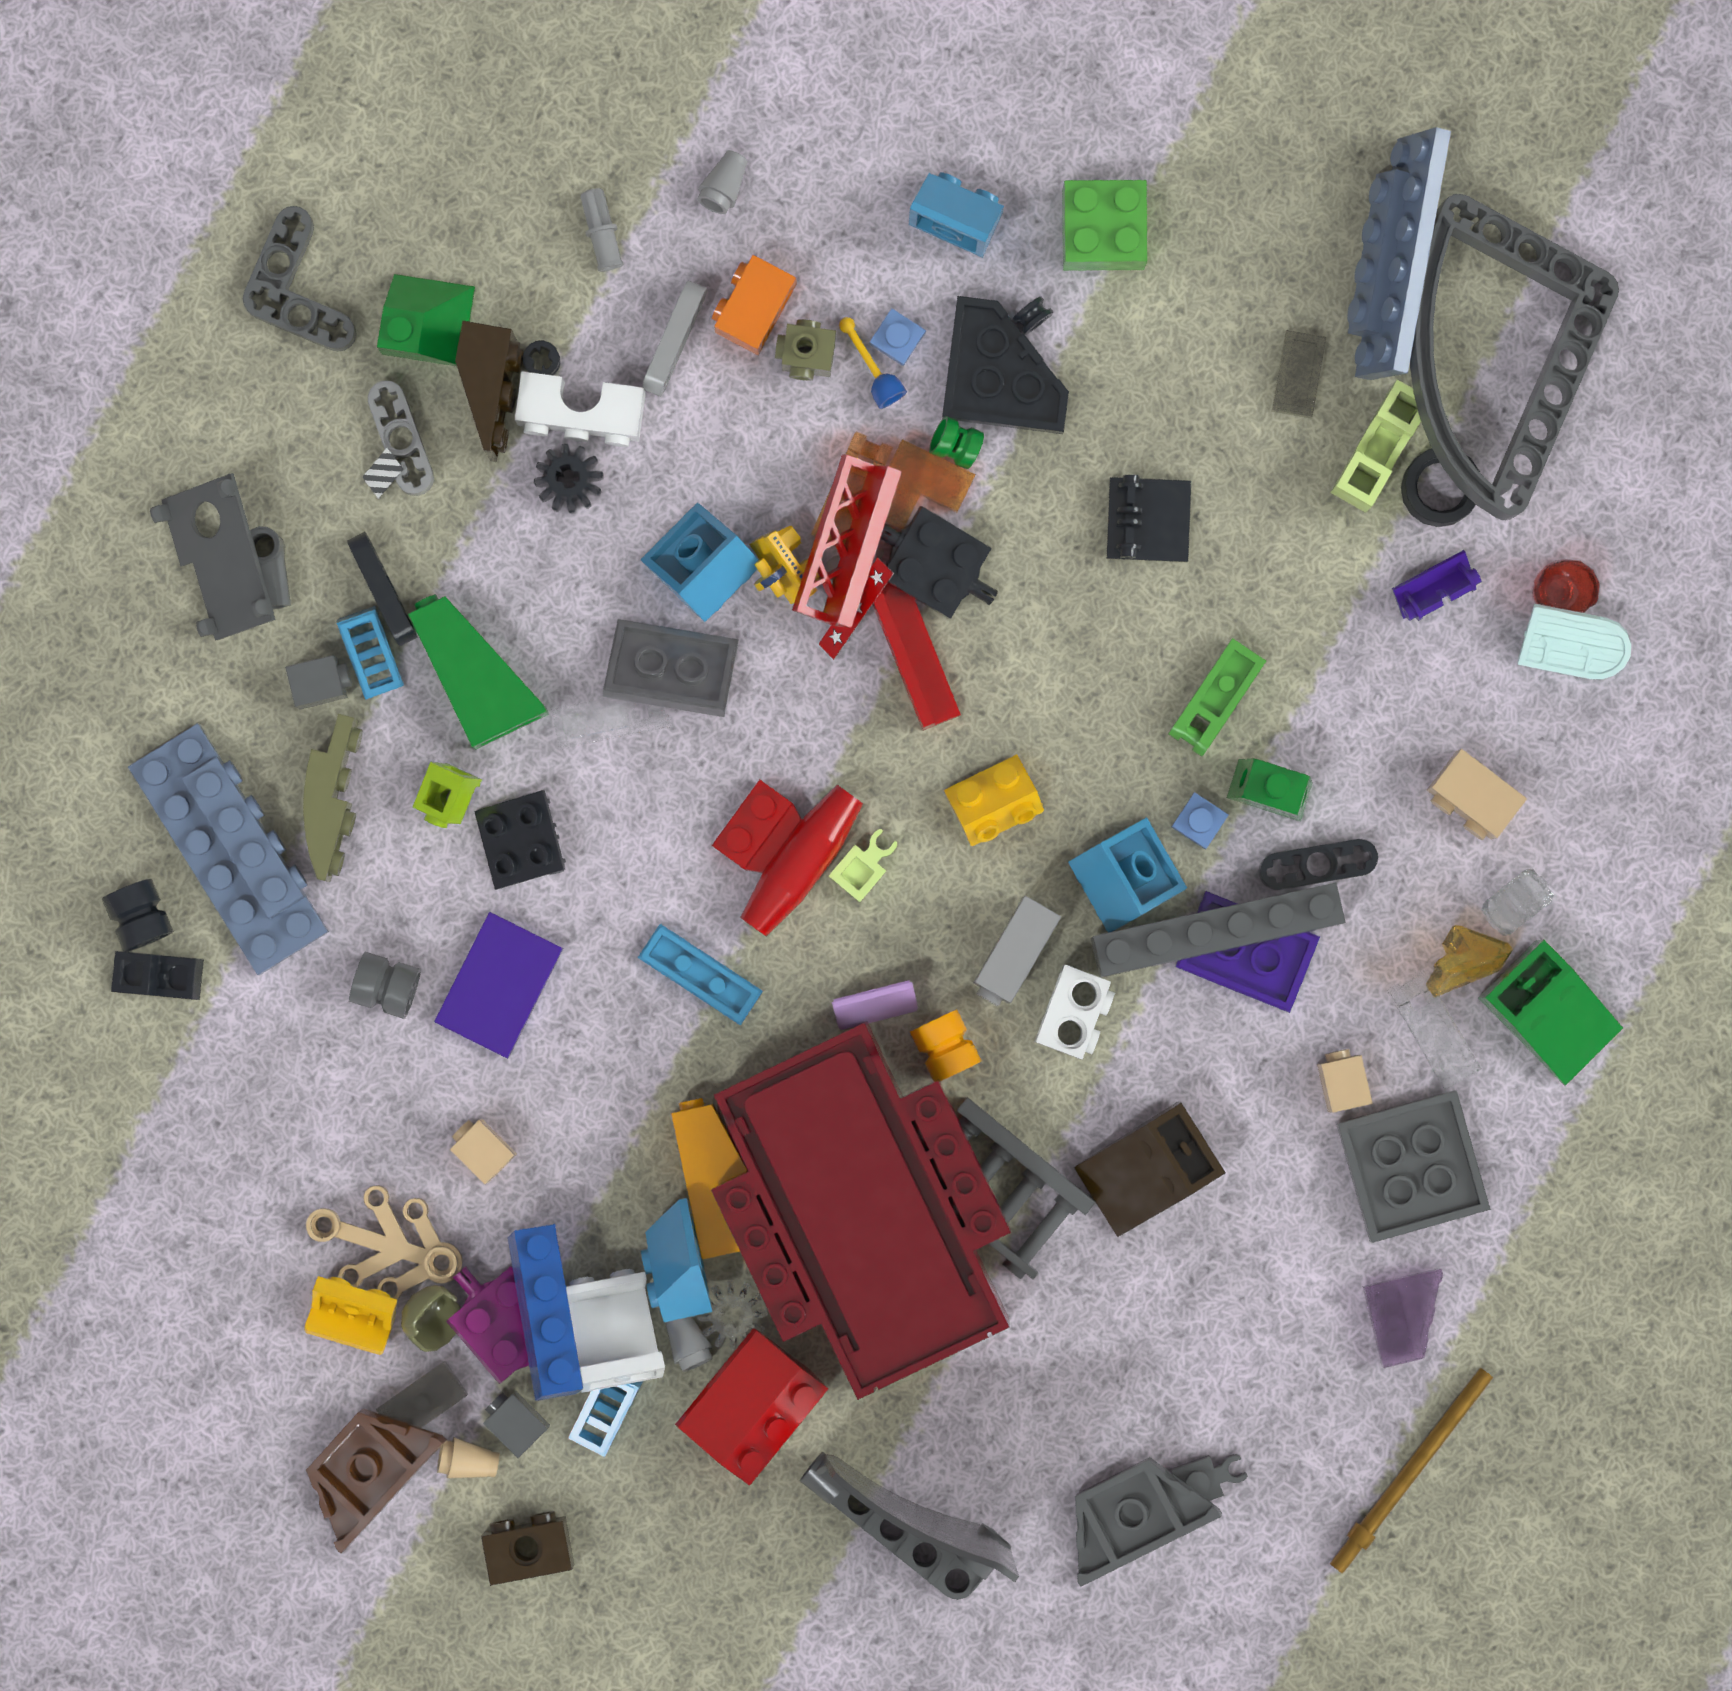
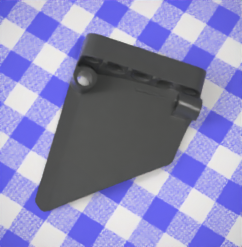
(957, 1541)

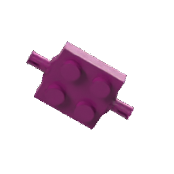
(491, 1323)

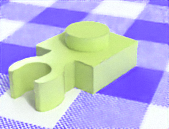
(860, 870)

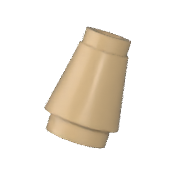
(466, 1460)

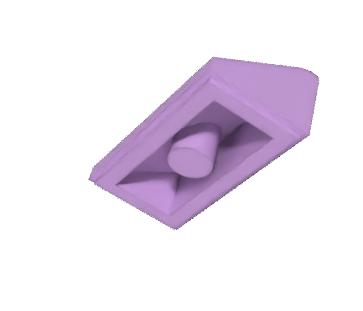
(875, 1005)

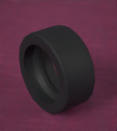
(1415, 504)

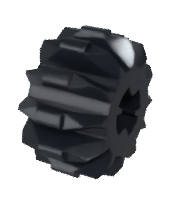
(579, 469)

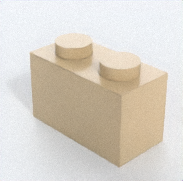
(1475, 795)

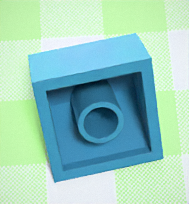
(956, 213)
(701, 561)
(1127, 875)
(676, 1265)

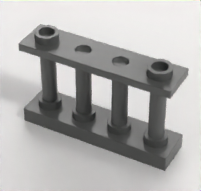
(1037, 1174)

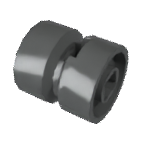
(384, 985)

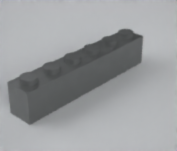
(1218, 930)

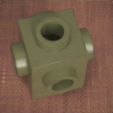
(816, 362)

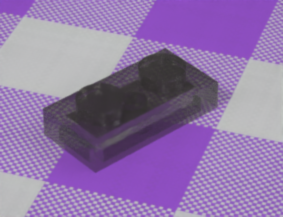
(425, 1397)

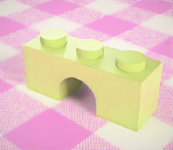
(1379, 448)

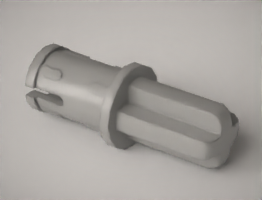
(601, 230)

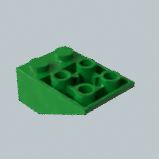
(1551, 1011)

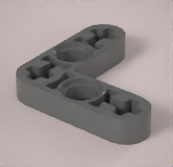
(279, 285)

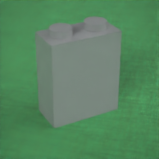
(1015, 951)

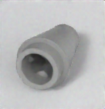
(723, 183)
(688, 1344)

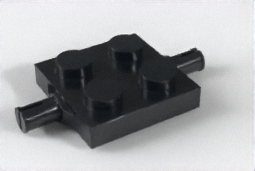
(936, 562)

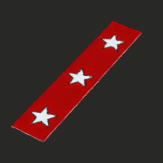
(837, 636)

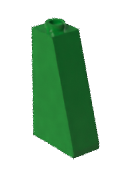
(476, 679)

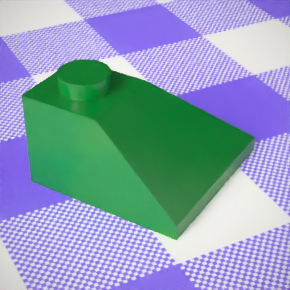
(424, 319)

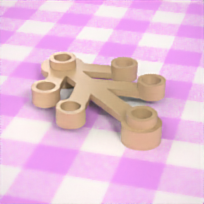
(392, 1246)

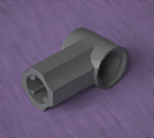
(274, 568)

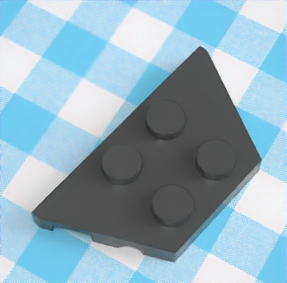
(1134, 1516)

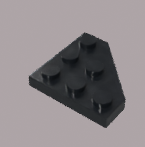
(999, 374)

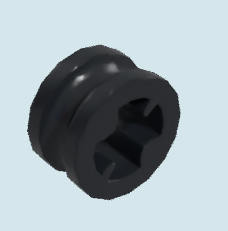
(1033, 315)
(553, 356)

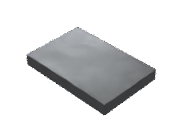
(670, 668)

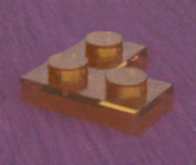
(926, 477)

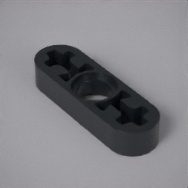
(382, 589)
(1346, 848)

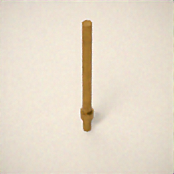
(1362, 1534)

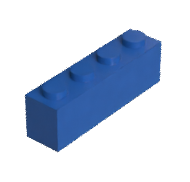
(545, 1312)

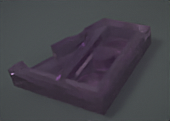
(1402, 1315)

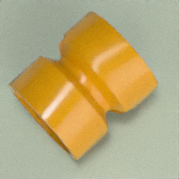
(945, 1046)

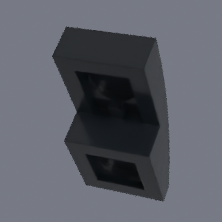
(157, 975)

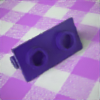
(1425, 591)

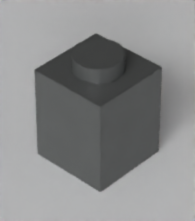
(318, 681)
(515, 1422)

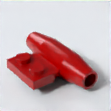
(787, 850)

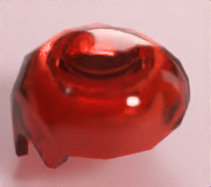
(1566, 586)

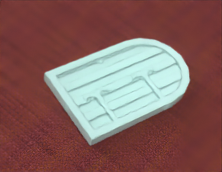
(1574, 643)

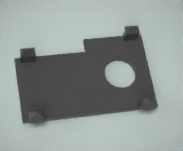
(224, 563)

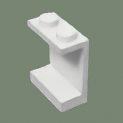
(613, 1330)

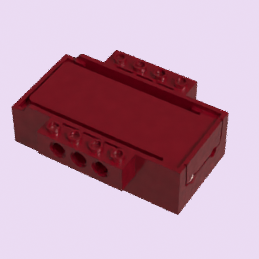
(861, 1210)

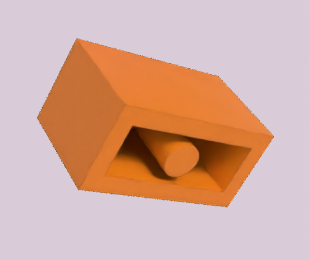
(754, 304)

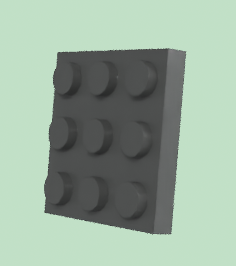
(1413, 1166)

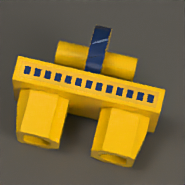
(778, 565)

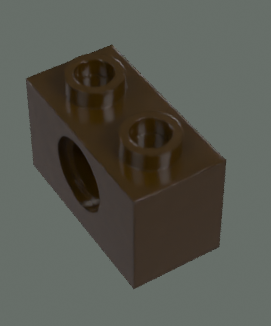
(508, 1565)

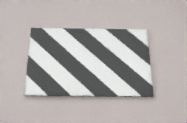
(382, 473)

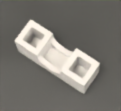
(614, 417)

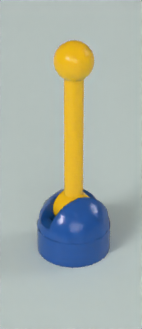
(886, 387)

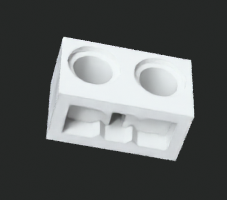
(1063, 1008)

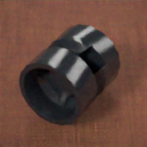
(137, 915)

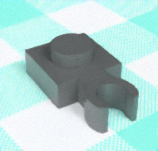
(1207, 1478)

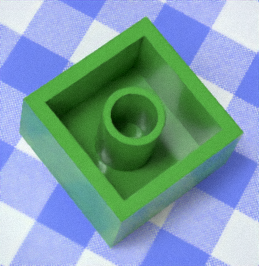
(1104, 225)

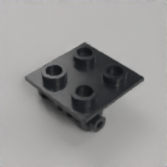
(1148, 519)
(520, 840)

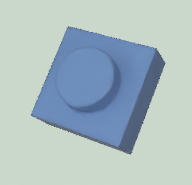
(897, 337)
(1199, 820)

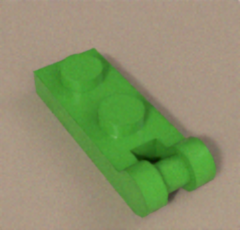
(1218, 695)

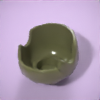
(426, 1317)

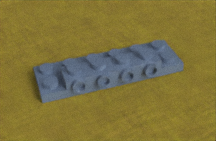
(1396, 254)
(229, 848)

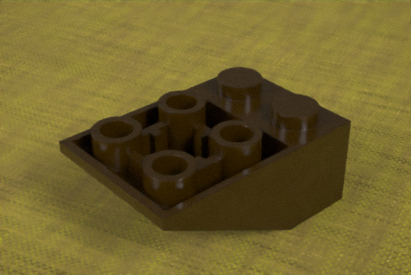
(486, 365)
(1149, 1169)

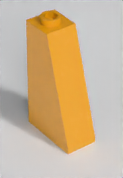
(707, 1161)

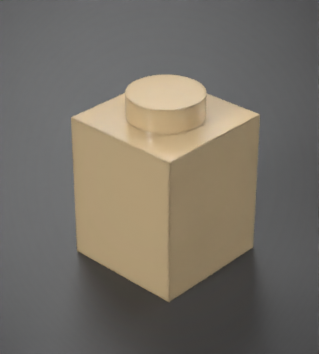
(1344, 1081)
(482, 1149)

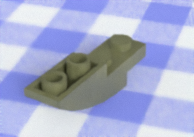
(323, 814)

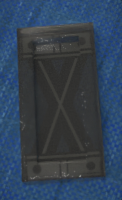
(1298, 374)

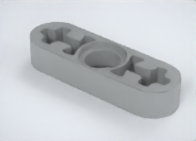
(674, 338)
(400, 406)

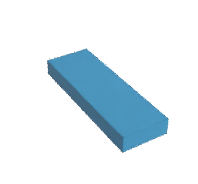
(700, 974)

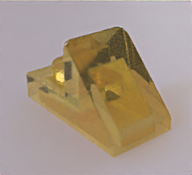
(1467, 960)

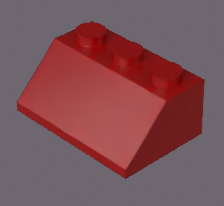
(752, 1406)

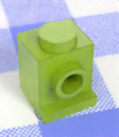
(437, 782)

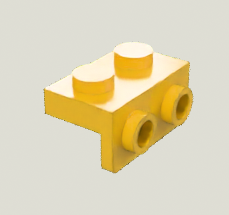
(994, 800)
(351, 1315)

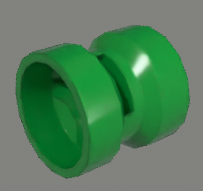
(956, 442)

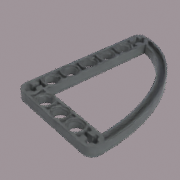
(1422, 361)

